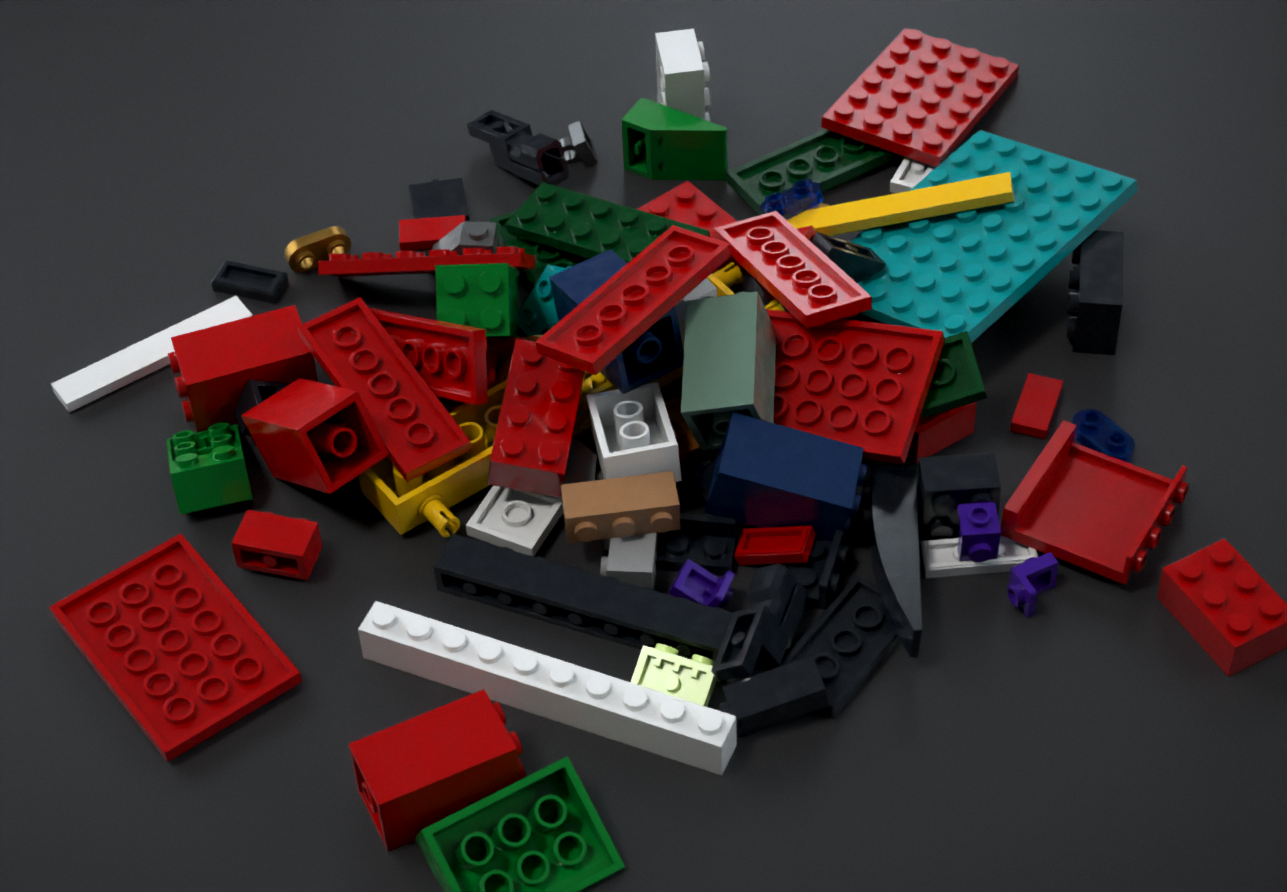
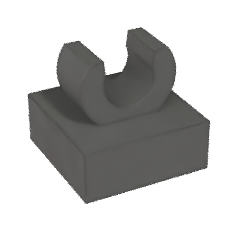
(579, 145)

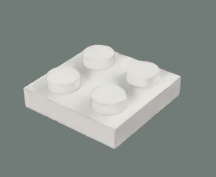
(515, 519)

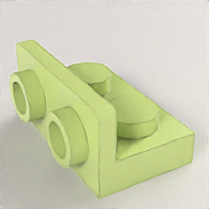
(675, 675)

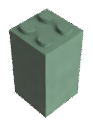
(727, 364)

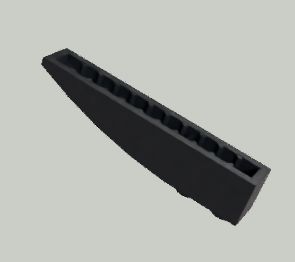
(895, 548)

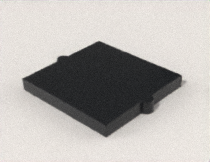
(439, 199)

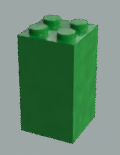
(479, 297)

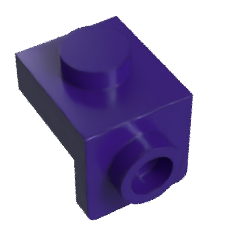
(978, 532)
(1030, 579)
(702, 586)

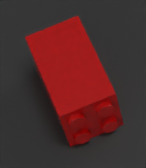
(222, 359)
(315, 435)
(434, 766)

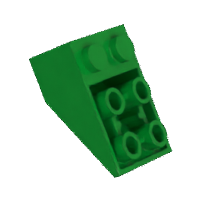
(672, 144)
(208, 468)

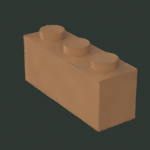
(620, 507)

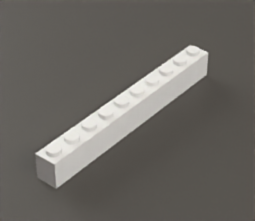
(550, 687)

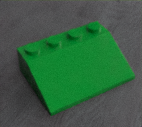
(523, 839)

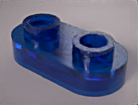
(794, 200)
(1101, 434)

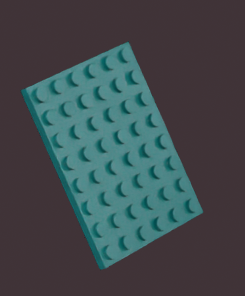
(977, 263)

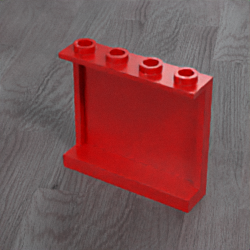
(1091, 507)

